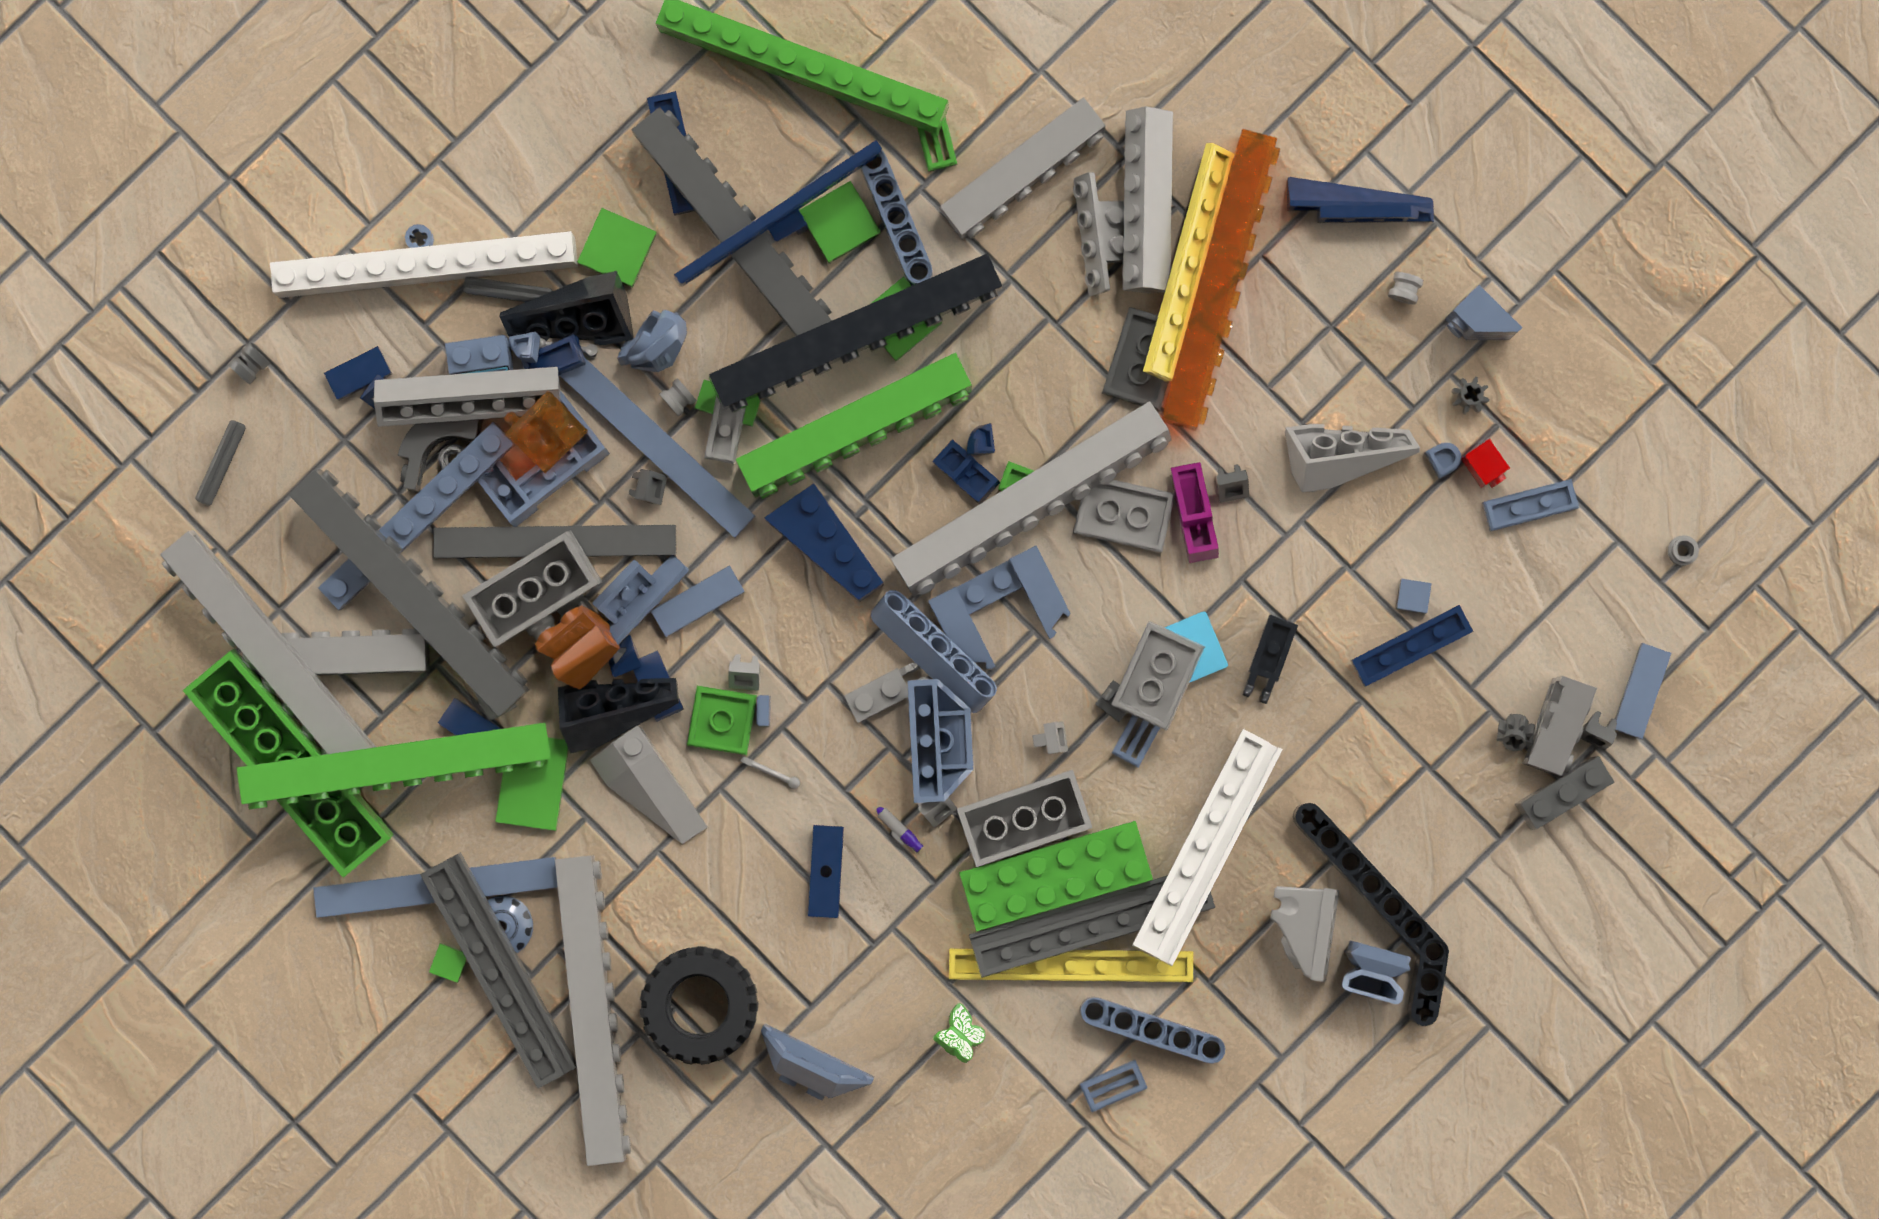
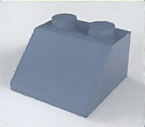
(1481, 318)

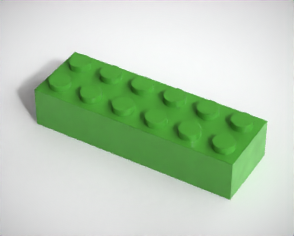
(1056, 875)

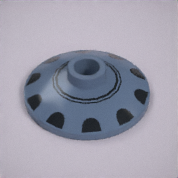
(517, 919)

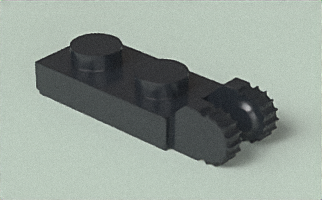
(1270, 655)

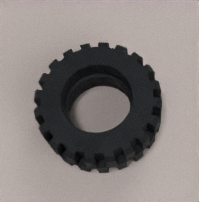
(657, 1005)

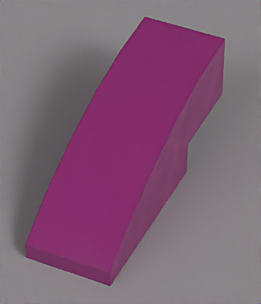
(1195, 512)

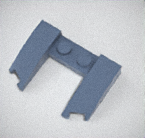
(521, 497)
(1021, 571)

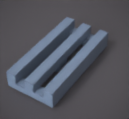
(1127, 756)
(1136, 1075)

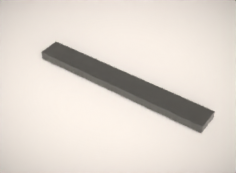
(522, 541)

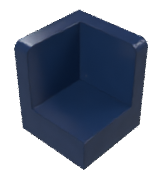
(788, 226)

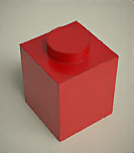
(1486, 464)

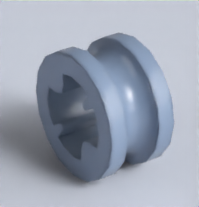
(423, 230)

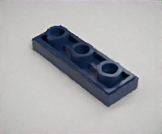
(825, 891)

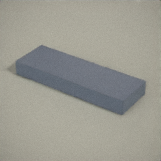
(1530, 505)
(697, 601)
(1641, 690)

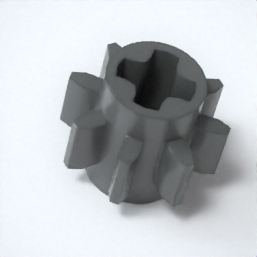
(1468, 404)
(1515, 732)

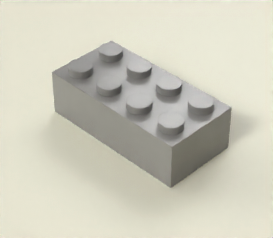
(532, 588)
(1024, 818)

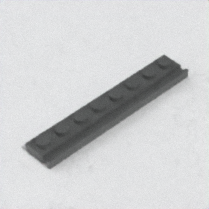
(1066, 928)
(499, 970)

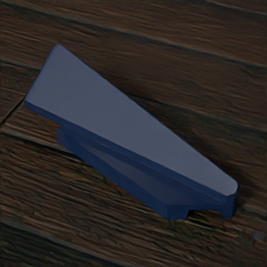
(1356, 204)

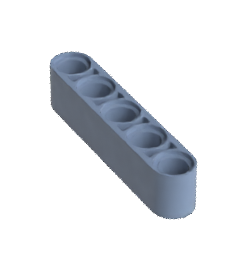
(900, 231)
(933, 650)
(1163, 1040)

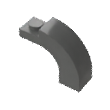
(424, 438)

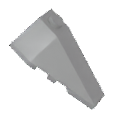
(1333, 457)
(644, 780)

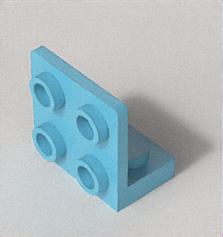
(1199, 629)

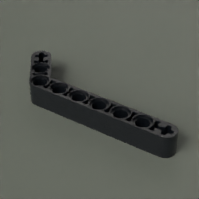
(1376, 900)

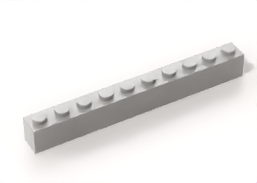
(1032, 499)
(262, 646)
(591, 1010)

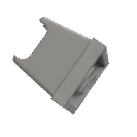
(1307, 926)

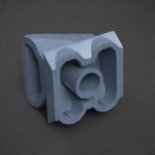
(1374, 972)

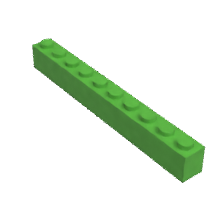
(802, 65)
(393, 763)

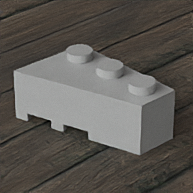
(1559, 725)

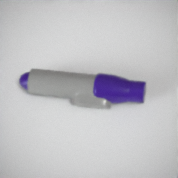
(899, 831)

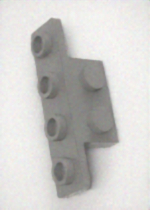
(1101, 232)

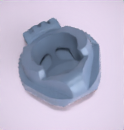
(655, 342)

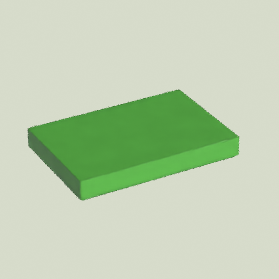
(534, 794)

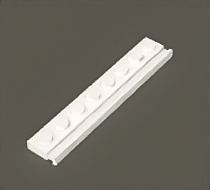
(1207, 847)

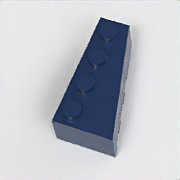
(821, 536)

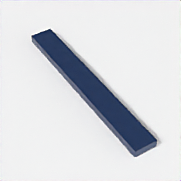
(778, 213)

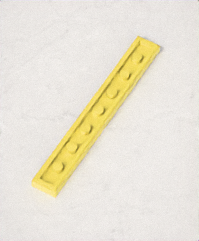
(1188, 262)
(1082, 966)

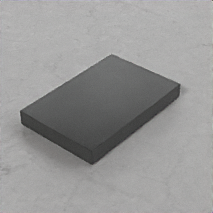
(1126, 373)

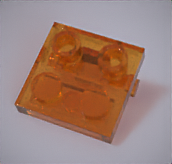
(545, 431)

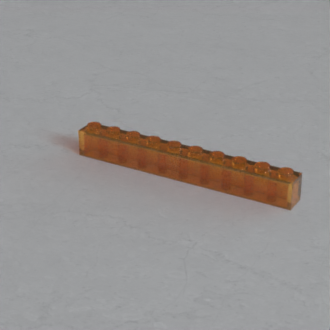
(1219, 280)

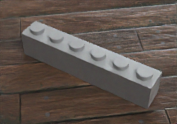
(1022, 169)
(1147, 200)
(462, 396)
(362, 653)

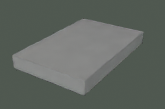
(1126, 515)
(1158, 675)

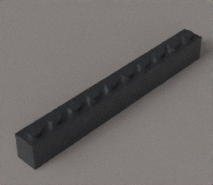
(855, 332)

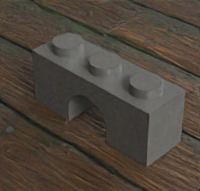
(1564, 793)

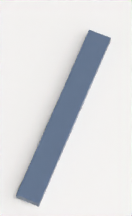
(659, 448)
(413, 891)

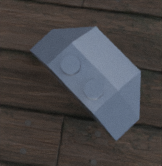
(938, 740)
(811, 1067)

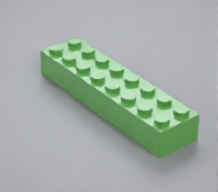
(855, 425)
(262, 733)

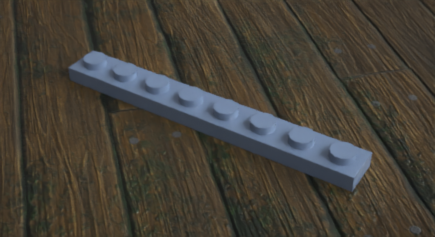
(425, 507)

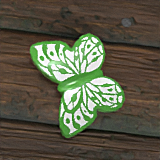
(960, 1035)

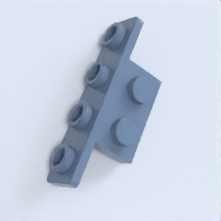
(636, 594)

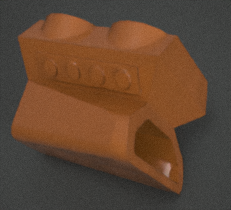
(578, 646)

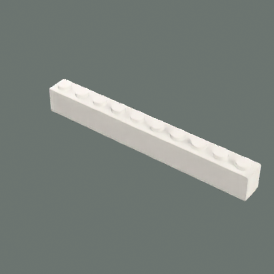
(423, 264)

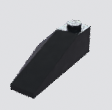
(588, 308)
(608, 710)

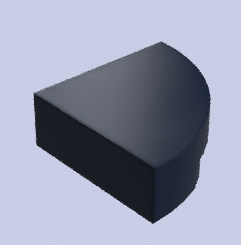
(981, 441)

